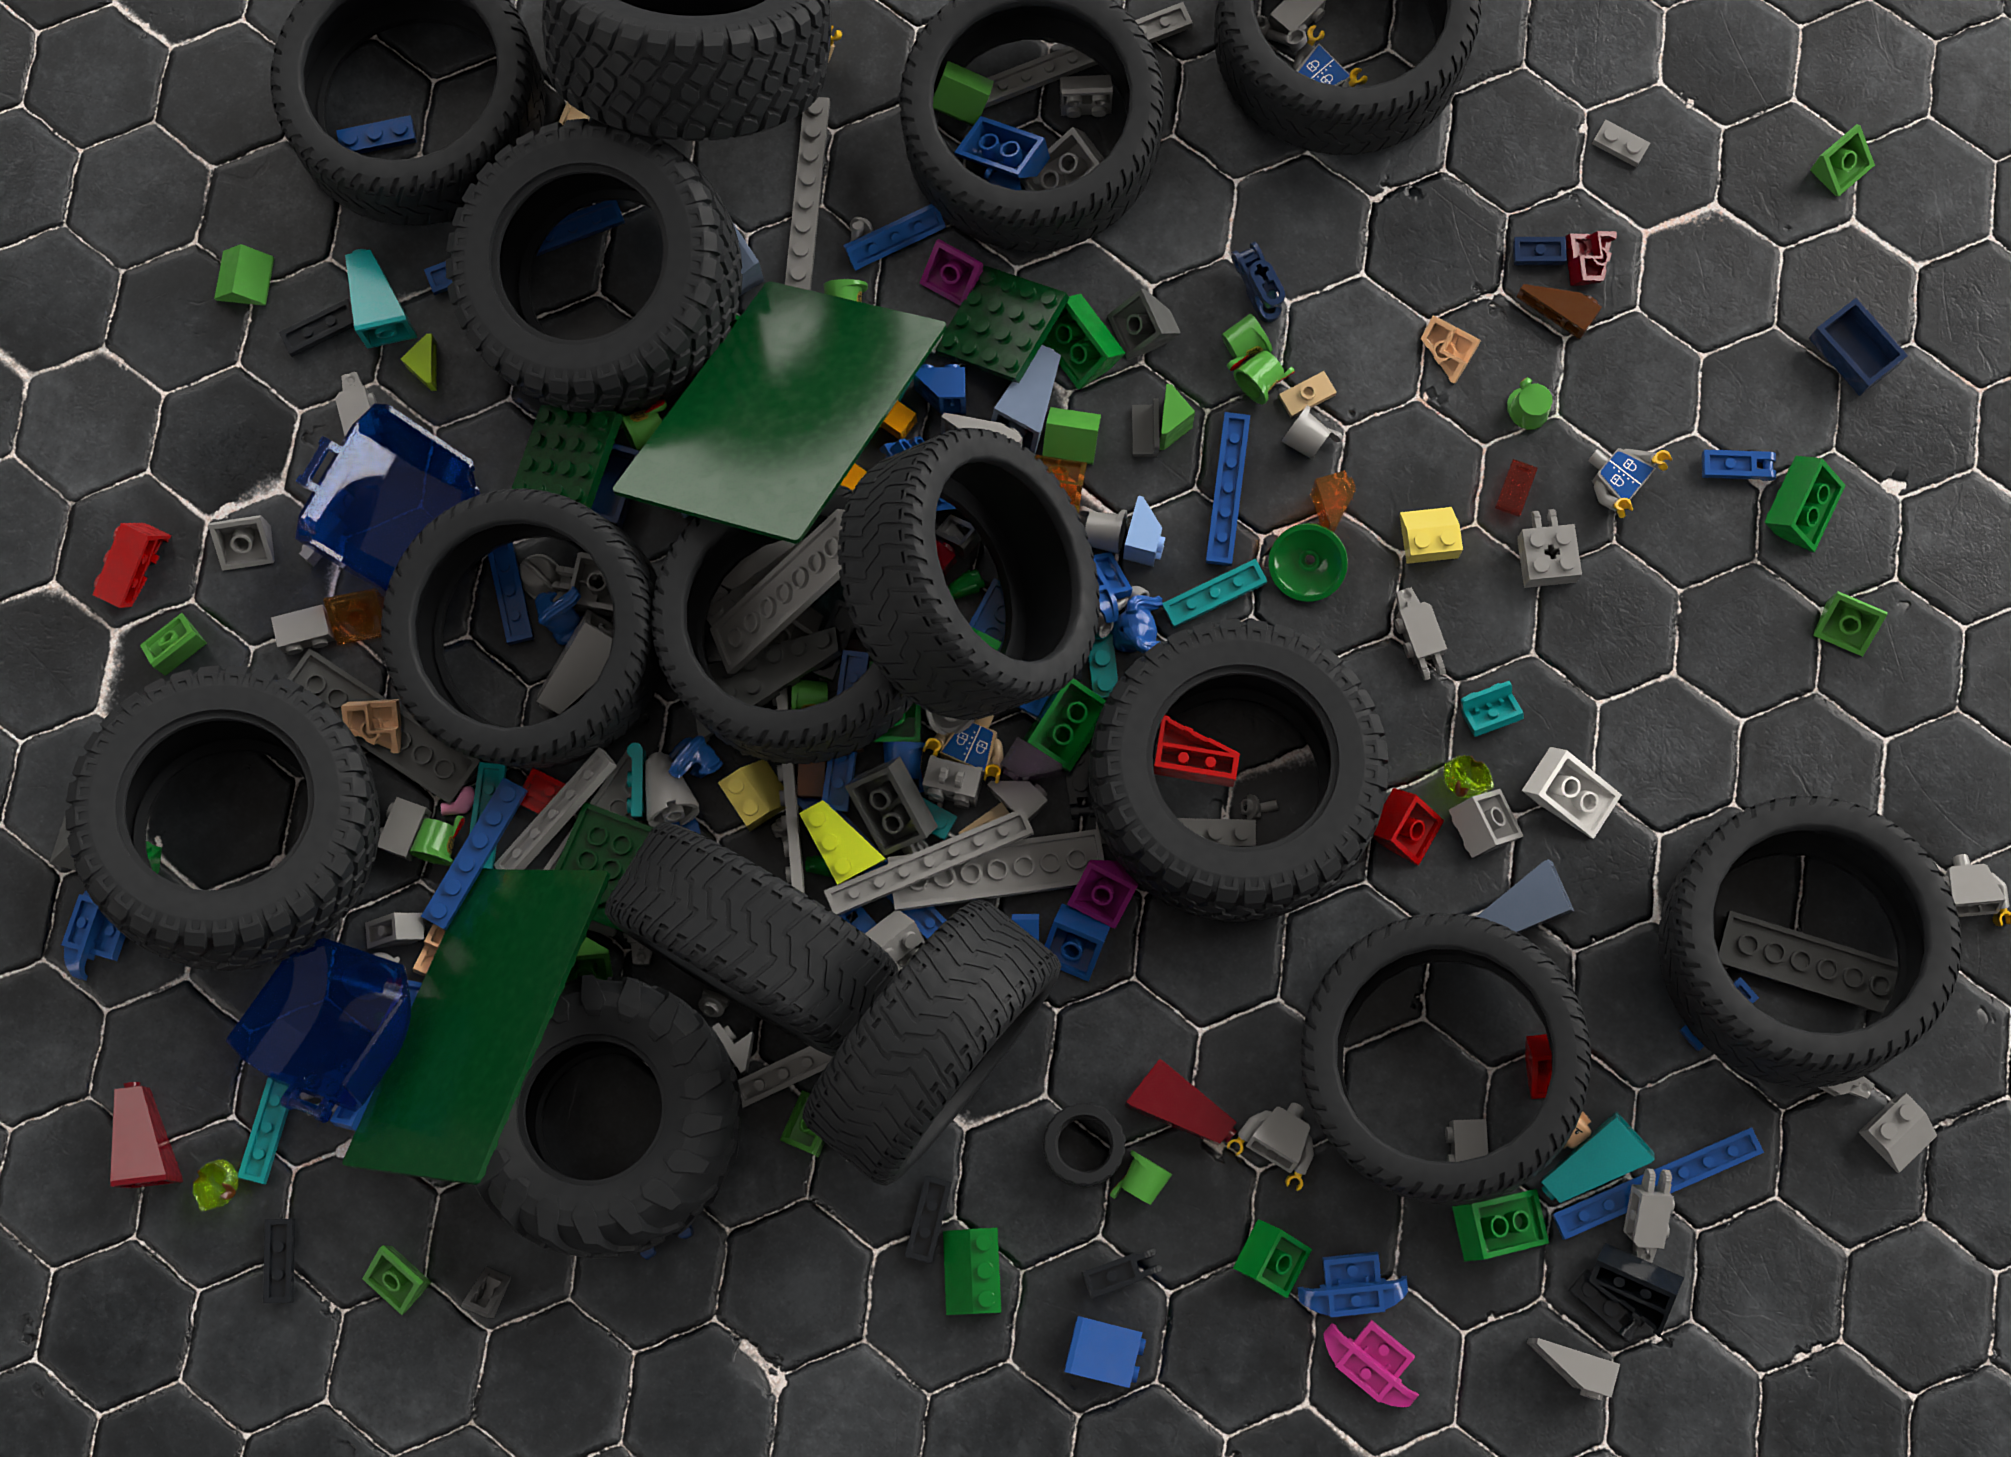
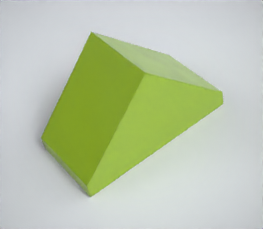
(422, 361)

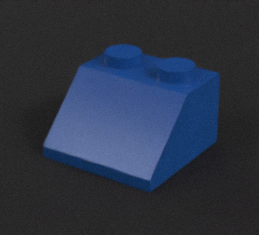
(1076, 941)

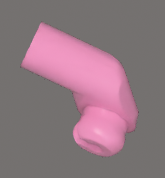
(462, 803)

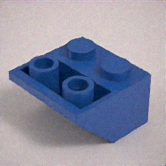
(942, 387)

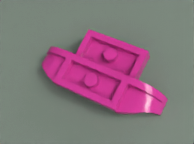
(1372, 1363)

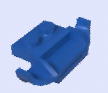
(1112, 585)
(89, 935)
(1353, 1287)

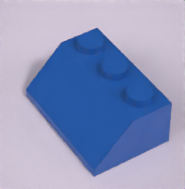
(1004, 148)

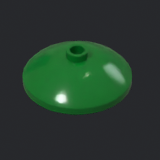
(1304, 579)

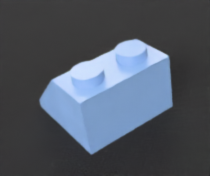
(1144, 536)

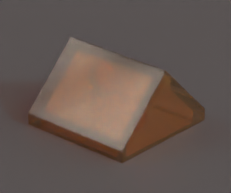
(355, 615)

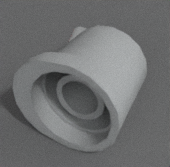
(1309, 434)
(1105, 530)

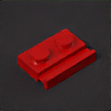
(540, 790)

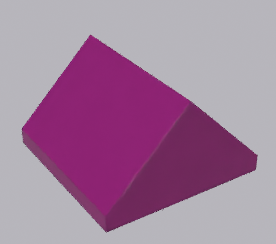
(951, 272)
(1103, 891)

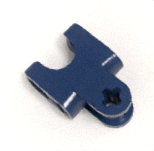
(1260, 281)

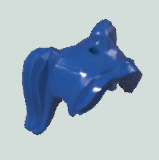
(559, 615)
(1138, 625)
(693, 753)

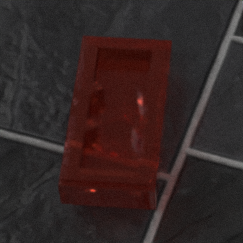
(1516, 487)

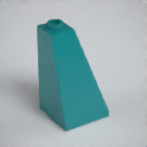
(375, 307)
(1602, 1157)

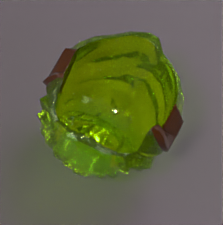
(1467, 776)
(215, 1184)

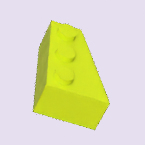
(839, 843)

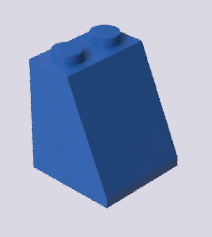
(1104, 1352)

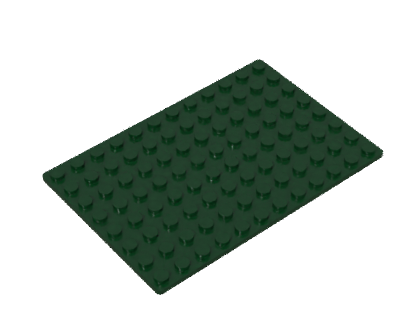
(781, 411)
(477, 1024)

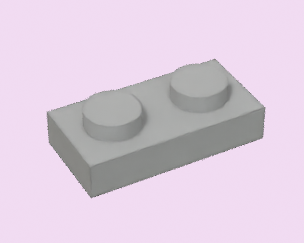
(1621, 143)

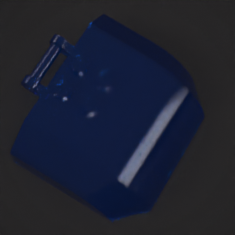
(379, 492)
(327, 1026)

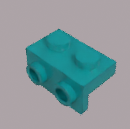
(1491, 708)

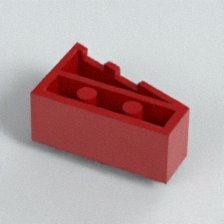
(127, 562)
(1192, 756)

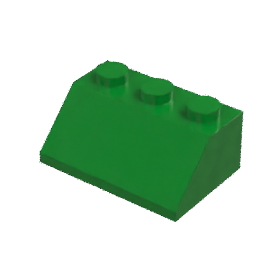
(1083, 343)
(1805, 502)
(1066, 723)
(972, 1271)

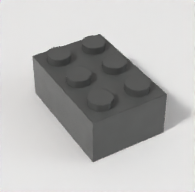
(891, 806)

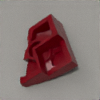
(1588, 256)

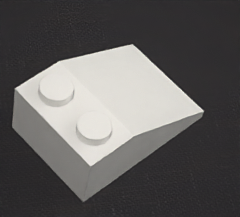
(1572, 791)

